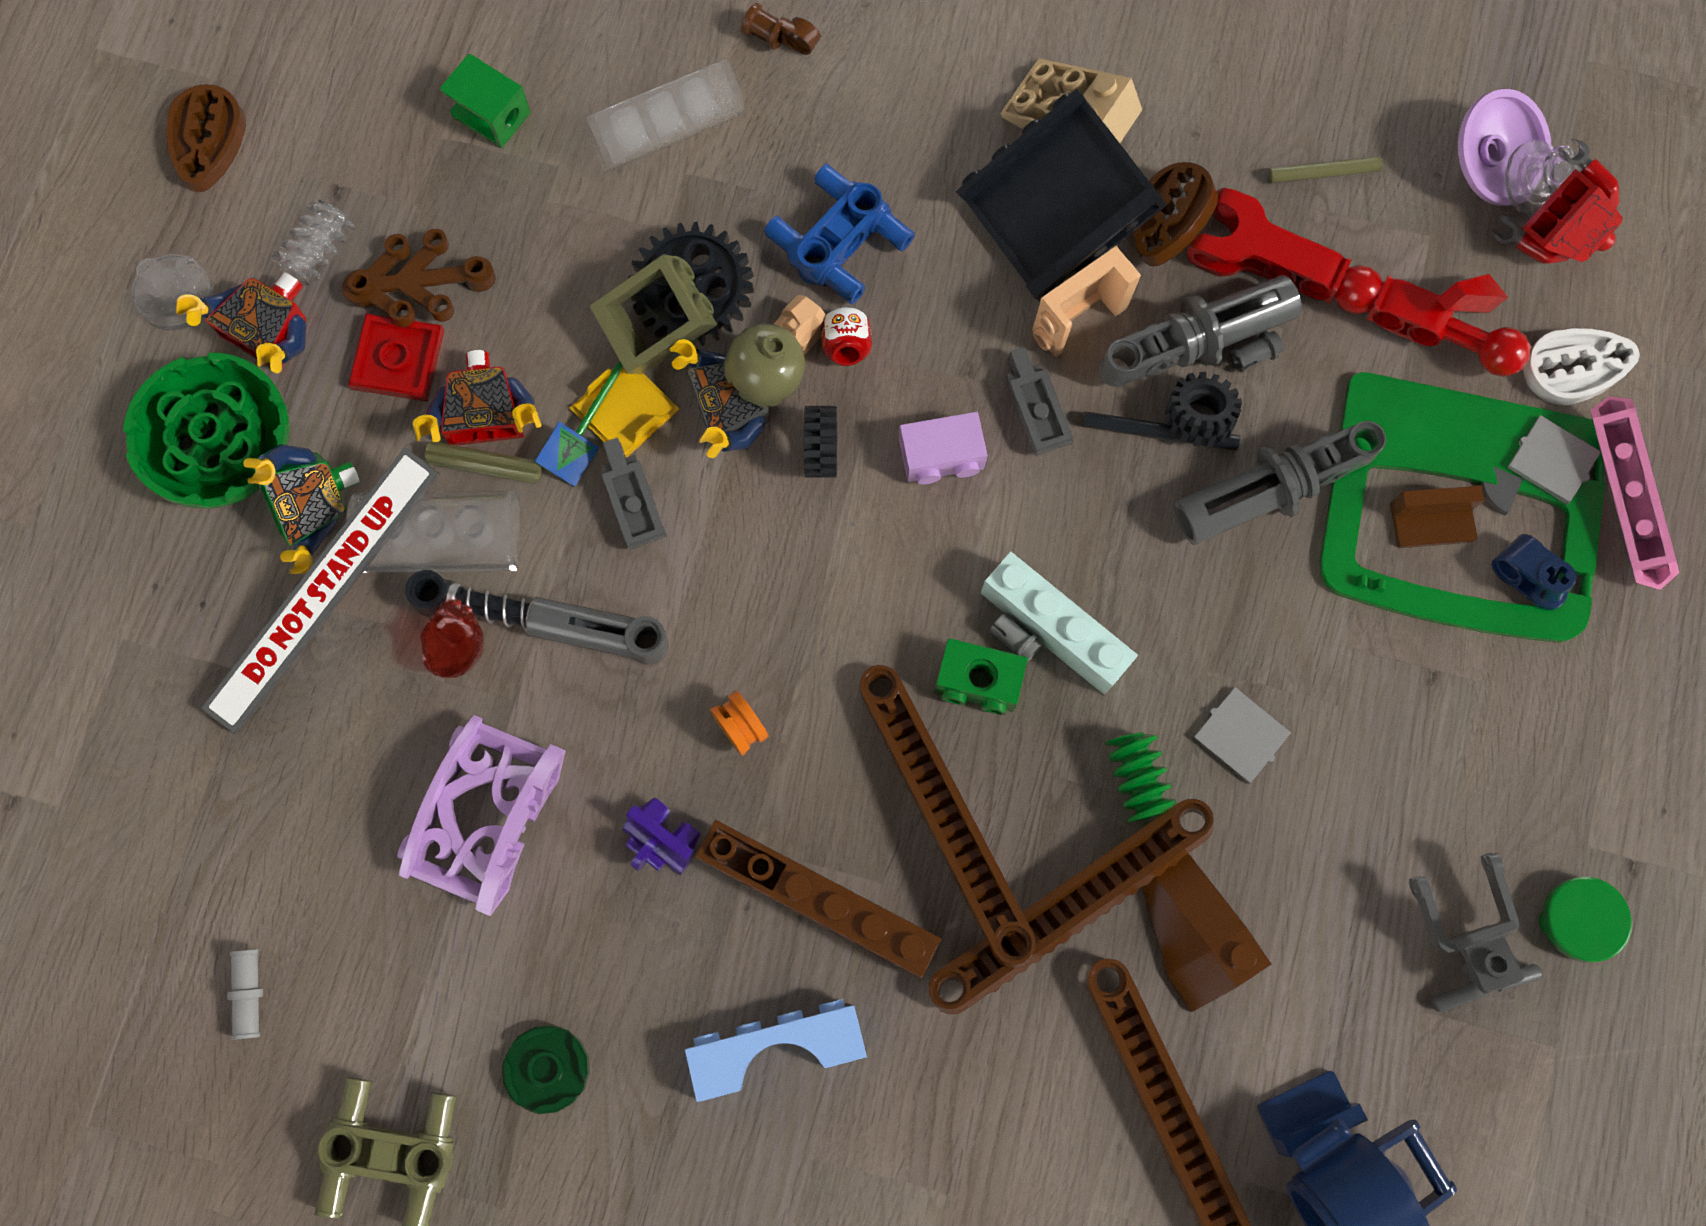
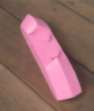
(1634, 492)

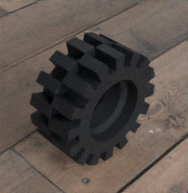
(1205, 392)
(820, 441)

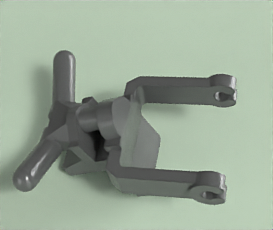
(1485, 949)

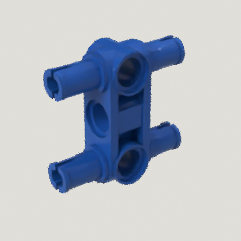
(839, 233)

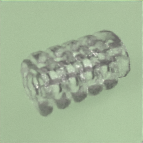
(312, 240)

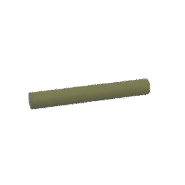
(1325, 169)

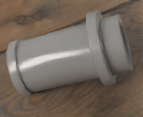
(1015, 637)

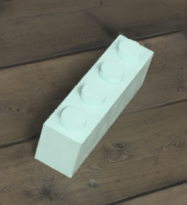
(1058, 623)

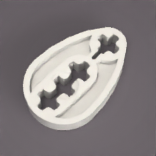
(1579, 383)

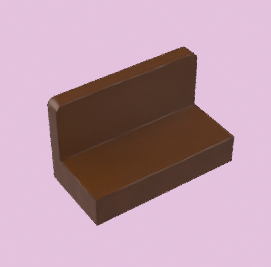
(1436, 516)

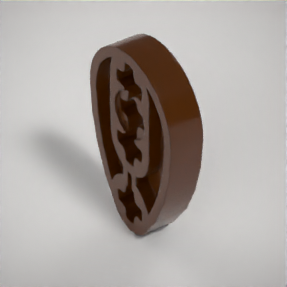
(184, 129)
(1192, 213)

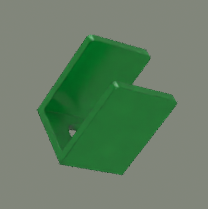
(486, 100)

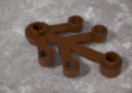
(412, 279)

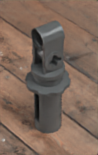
(1198, 331)
(1287, 477)

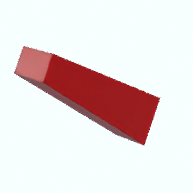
(1473, 295)

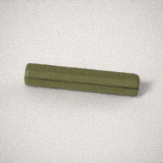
(482, 462)

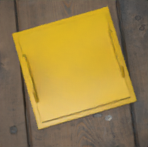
(629, 411)

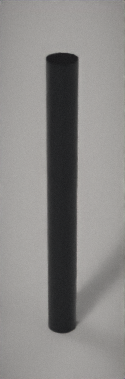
(1146, 428)

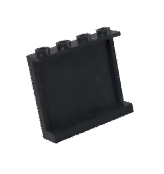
(1060, 195)

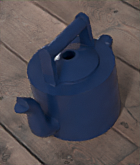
(1354, 1184)

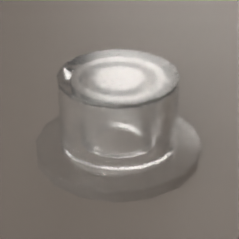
(1535, 174)

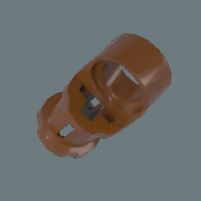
(796, 34)

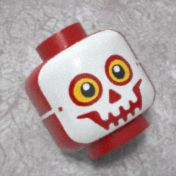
(846, 336)

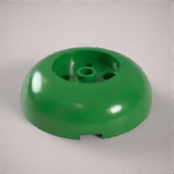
(175, 406)

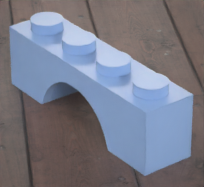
(720, 1065)

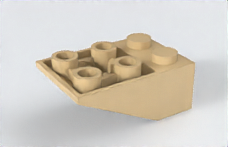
(1108, 94)

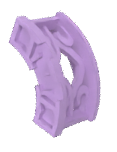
(498, 867)

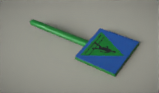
(566, 450)

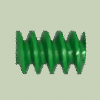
(1140, 776)

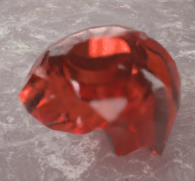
(452, 640)

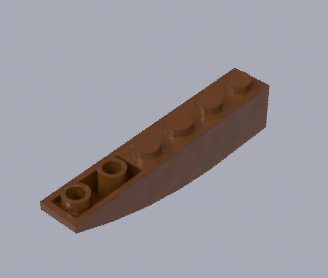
(819, 899)

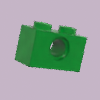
(1003, 668)

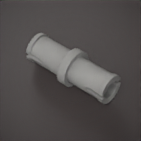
(244, 994)

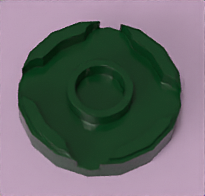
(546, 1069)

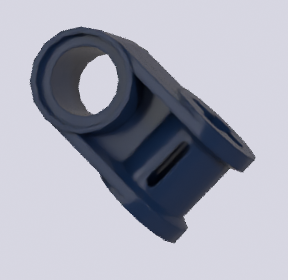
(1534, 568)

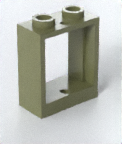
(622, 333)

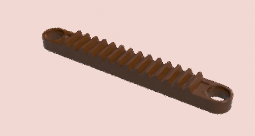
(947, 816)
(1077, 903)
(1165, 1100)

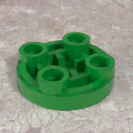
(1586, 919)

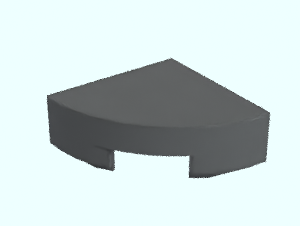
(1503, 494)

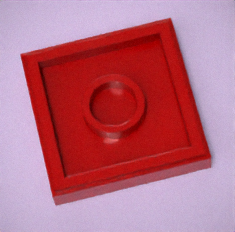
(396, 358)

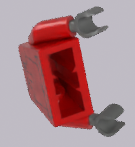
(1574, 218)

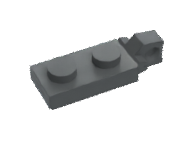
(1037, 404)
(631, 497)

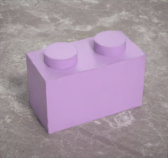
(943, 448)

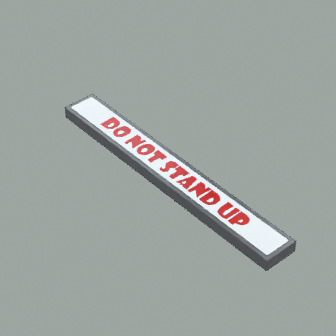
(320, 590)

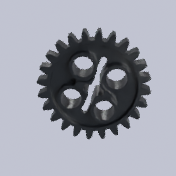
(689, 246)

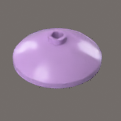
(1490, 135)

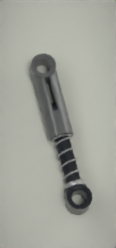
(547, 618)

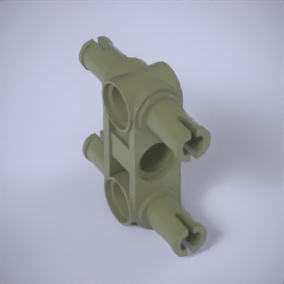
(385, 1154)

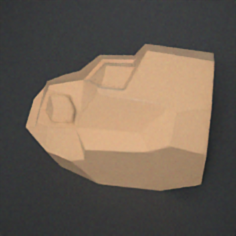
(803, 320)

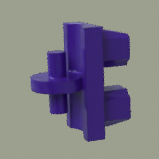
(656, 844)

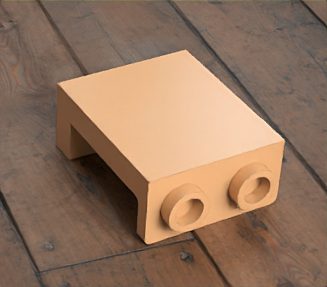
(1106, 279)

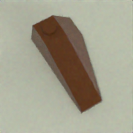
(1200, 935)

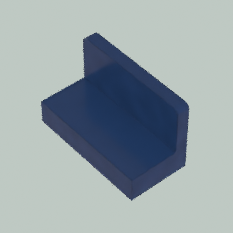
(1306, 1111)

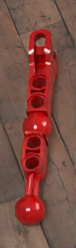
(1358, 289)

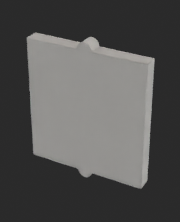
(1553, 459)
(1241, 735)

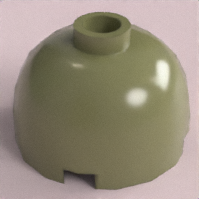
(765, 364)

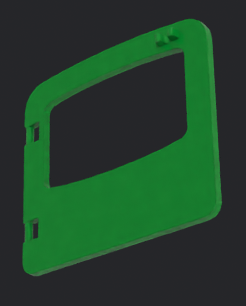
(1462, 440)

